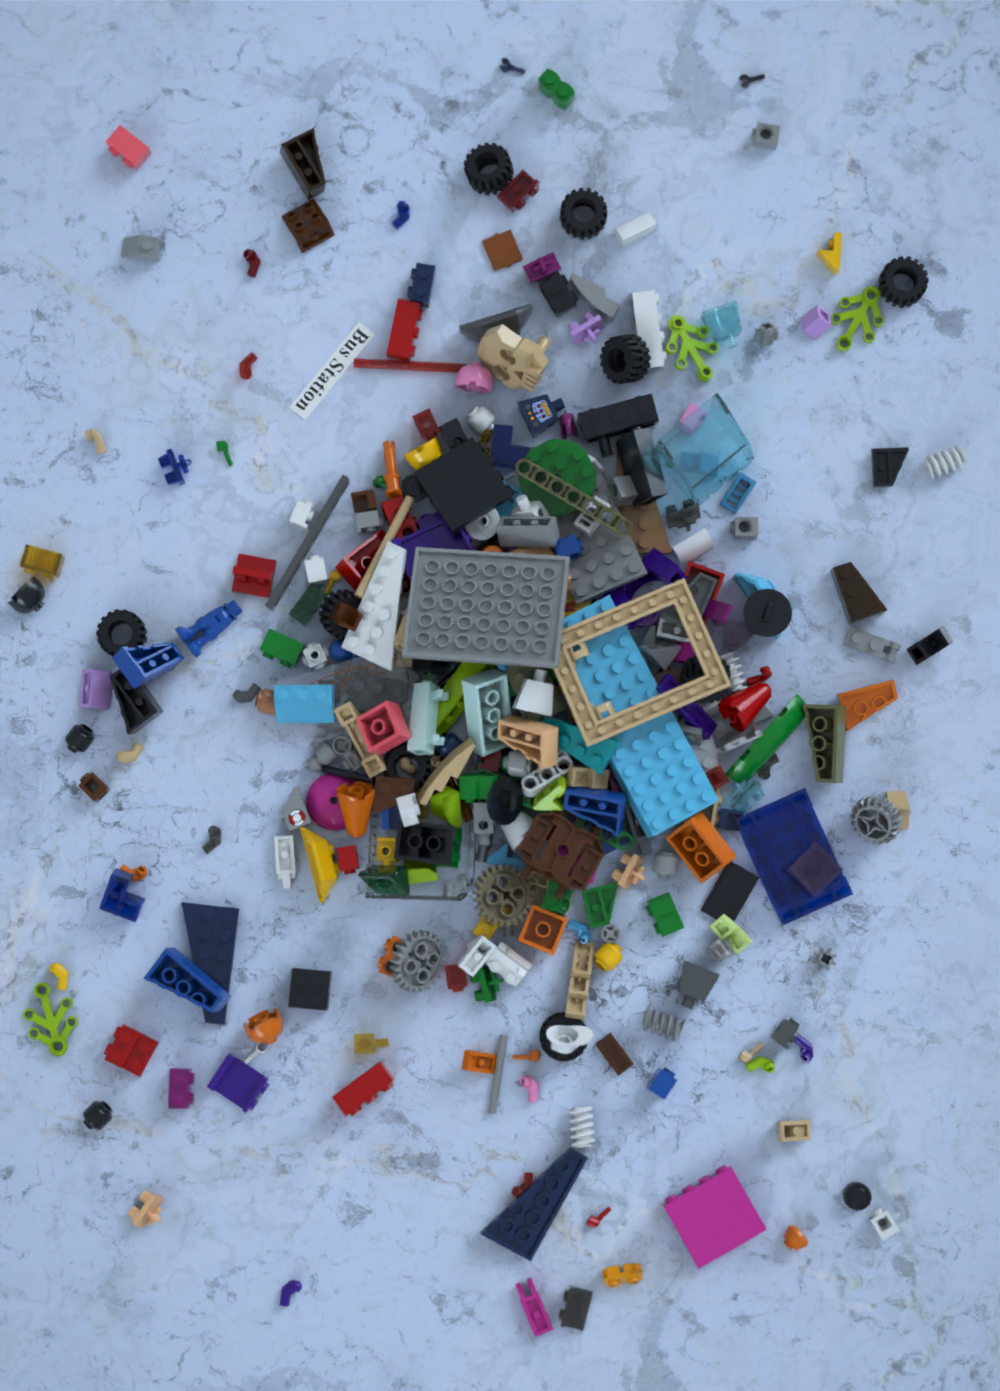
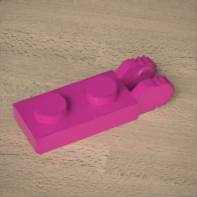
(534, 1309)

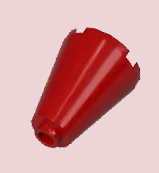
(744, 705)

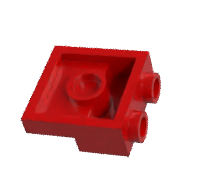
(130, 1050)

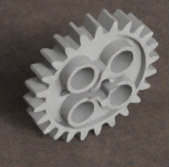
(409, 972)

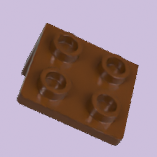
(308, 225)

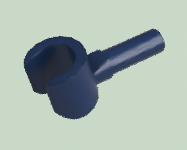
(510, 67)

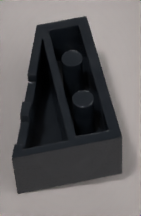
(136, 705)

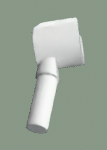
(255, 1053)

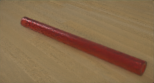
(407, 365)

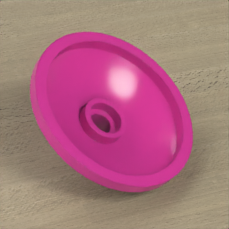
(319, 802)

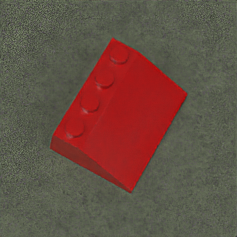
(357, 562)

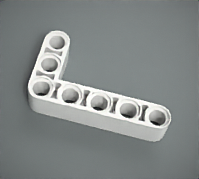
(536, 776)

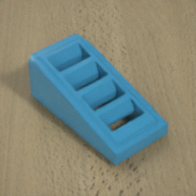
(751, 482)

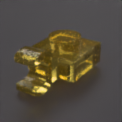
(366, 1043)

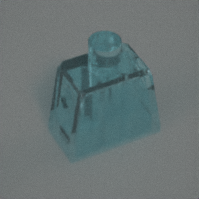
(723, 323)

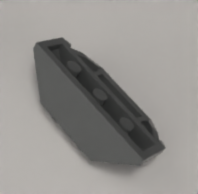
(512, 319)

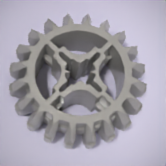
(887, 819)

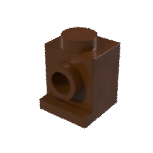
(86, 782)

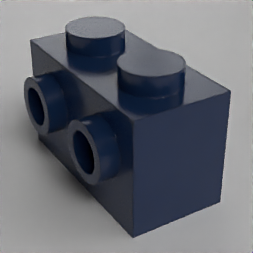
(422, 286)

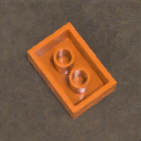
(701, 847)

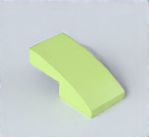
(729, 930)

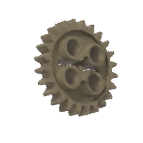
(494, 910)

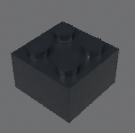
(310, 989)

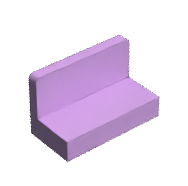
(95, 689)

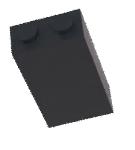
(642, 464)

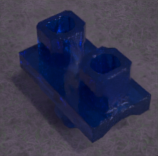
(176, 475)

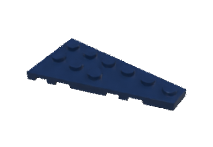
(212, 946)
(529, 1216)

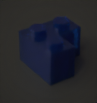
(502, 450)
(118, 899)

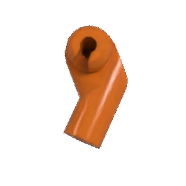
(139, 873)

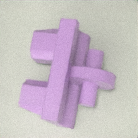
(586, 331)

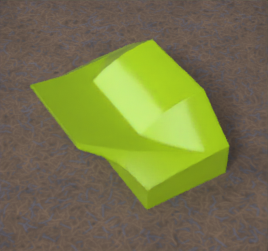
(447, 806)
(420, 872)

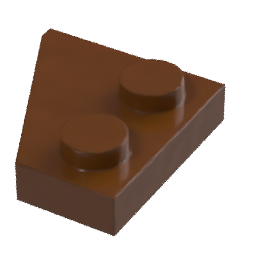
(388, 789)

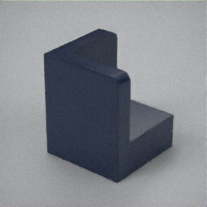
(727, 817)

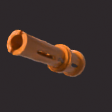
(391, 477)

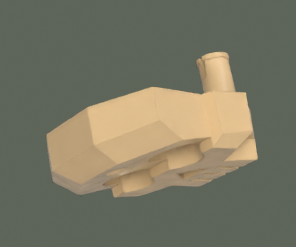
(513, 358)

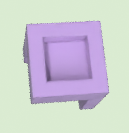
(816, 322)

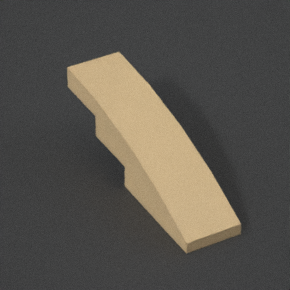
(450, 766)
(579, 980)

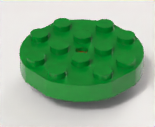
(562, 459)

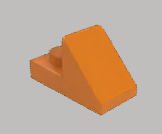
(479, 1061)

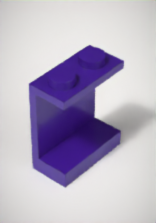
(238, 1083)

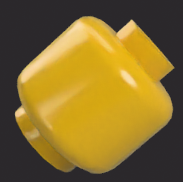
(608, 957)

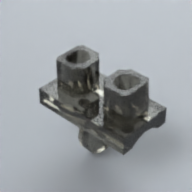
(683, 517)

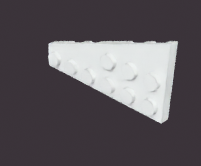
(380, 610)

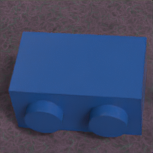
(662, 1082)

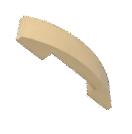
(347, 717)

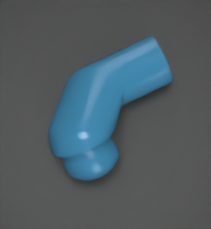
(581, 930)

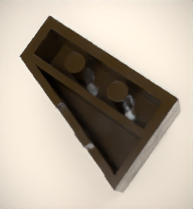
(304, 163)
(855, 594)

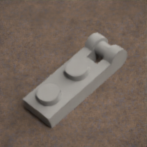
(871, 644)

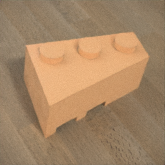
(531, 738)

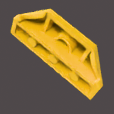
(321, 862)

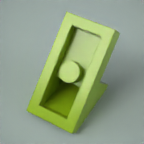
(550, 797)

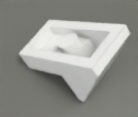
(476, 955)

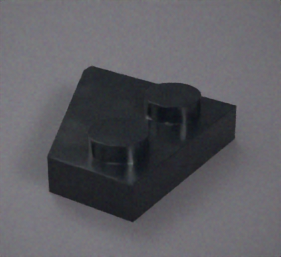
(886, 465)

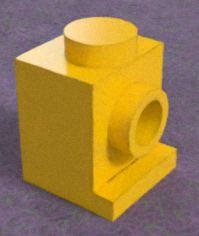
(386, 843)

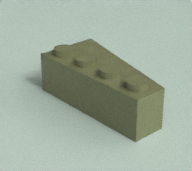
(827, 740)

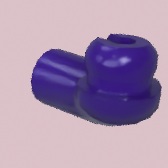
(806, 1048)

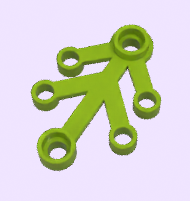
(859, 316)
(690, 345)
(51, 1022)

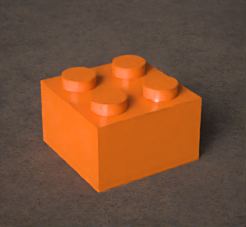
(542, 930)

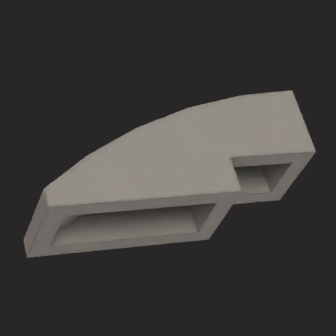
(594, 297)

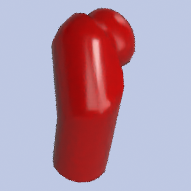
(765, 675)

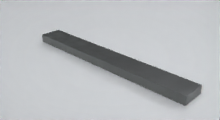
(307, 543)

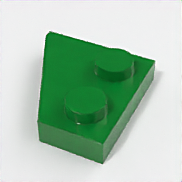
(599, 904)

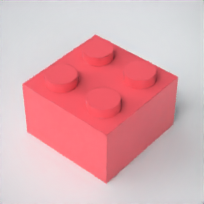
(383, 727)

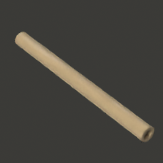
(391, 533)

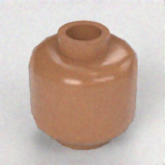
(265, 701)

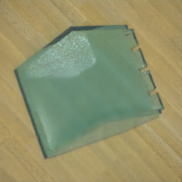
(704, 450)

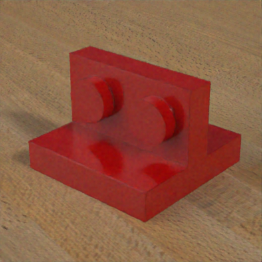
(253, 575)

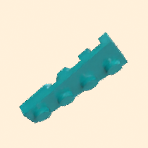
(572, 742)

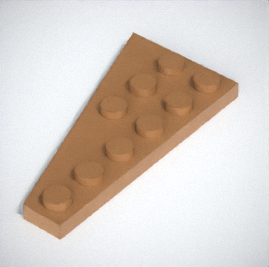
(647, 523)

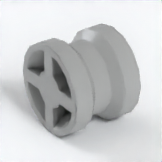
(612, 935)

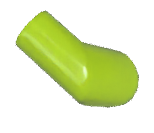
(762, 1063)

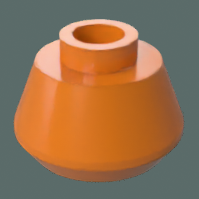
(794, 1238)

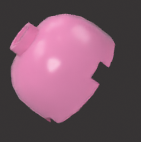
(474, 378)

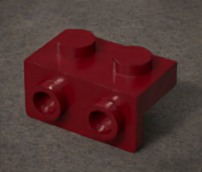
(519, 191)

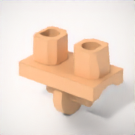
(632, 872)
(149, 1211)

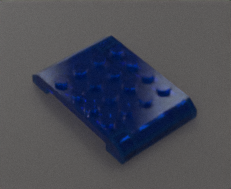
(774, 841)

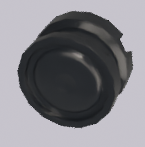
(412, 488)
(857, 1196)

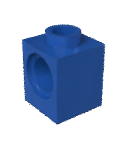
(569, 547)

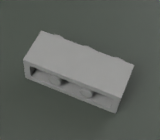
(527, 531)

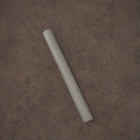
(497, 1074)

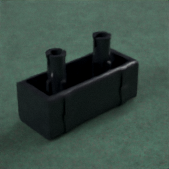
(616, 419)

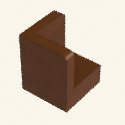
(364, 501)
(347, 616)

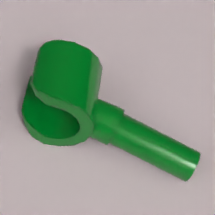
(223, 446)

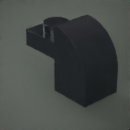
(930, 645)

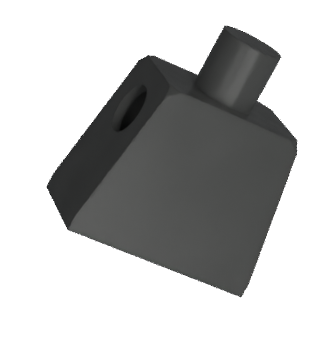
(695, 983)

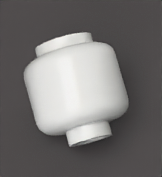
(480, 419)

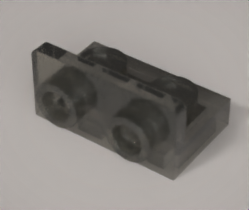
(576, 1307)

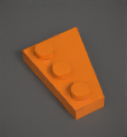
(866, 701)

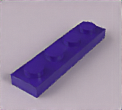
(691, 713)

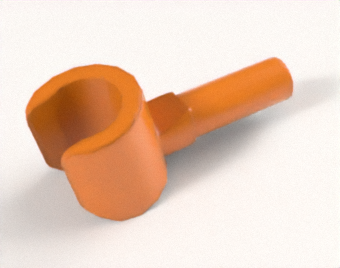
(533, 1056)

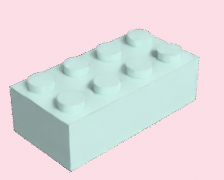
(485, 703)

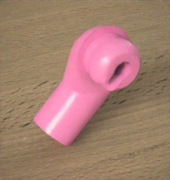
(532, 1086)

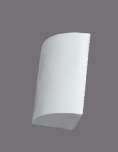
(635, 228)
(692, 547)

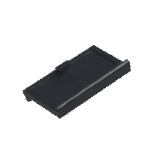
(730, 892)

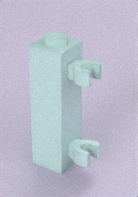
(424, 718)

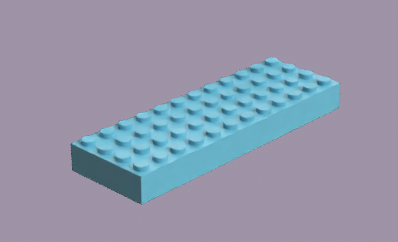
(653, 758)

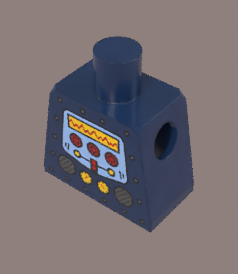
(540, 413)

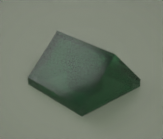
(387, 879)

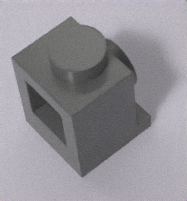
(786, 1032)

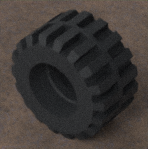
(485, 156)
(588, 199)
(907, 267)
(636, 358)
(328, 608)
(114, 619)
(692, 670)
(399, 751)
(559, 1019)

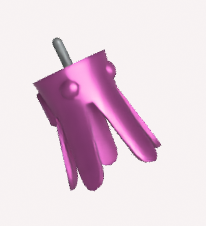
(567, 425)

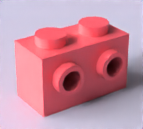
(128, 148)

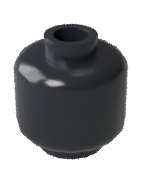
(79, 738)
(97, 1115)

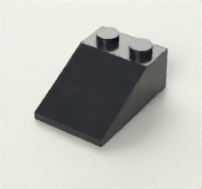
(425, 843)

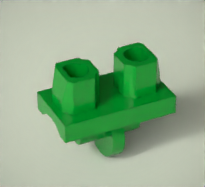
(488, 984)

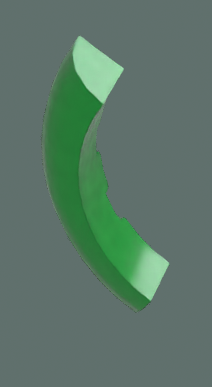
(765, 746)

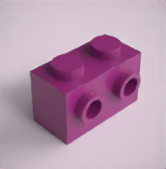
(180, 1088)

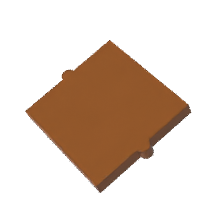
(502, 250)

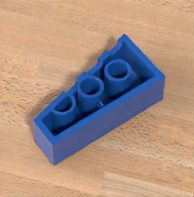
(186, 980)

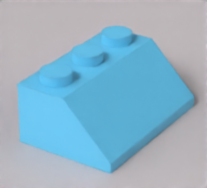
(305, 703)

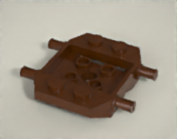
(552, 864)

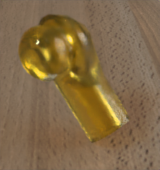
(484, 440)

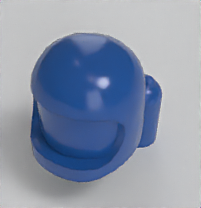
(338, 653)

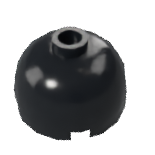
(28, 597)

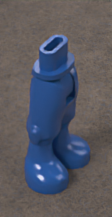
(212, 625)

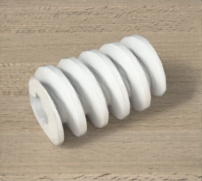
(945, 460)
(735, 674)
(581, 1126)

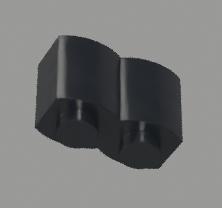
(557, 293)

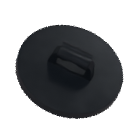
(767, 612)
(504, 800)

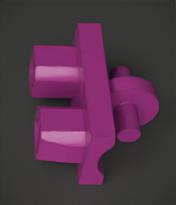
(541, 268)

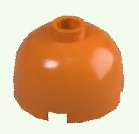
(264, 1026)

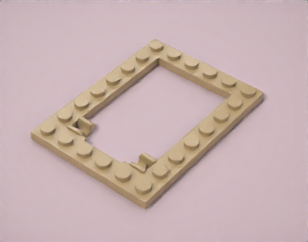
(589, 719)

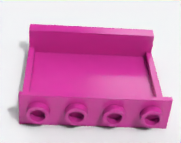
(714, 1216)

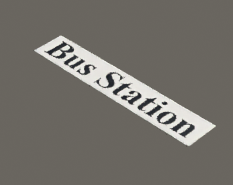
(332, 370)

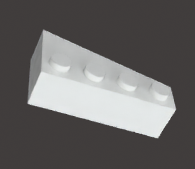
(647, 324)

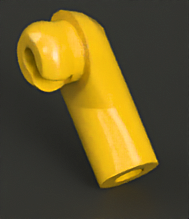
(61, 973)

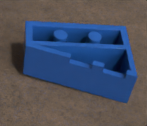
(147, 663)
(597, 805)

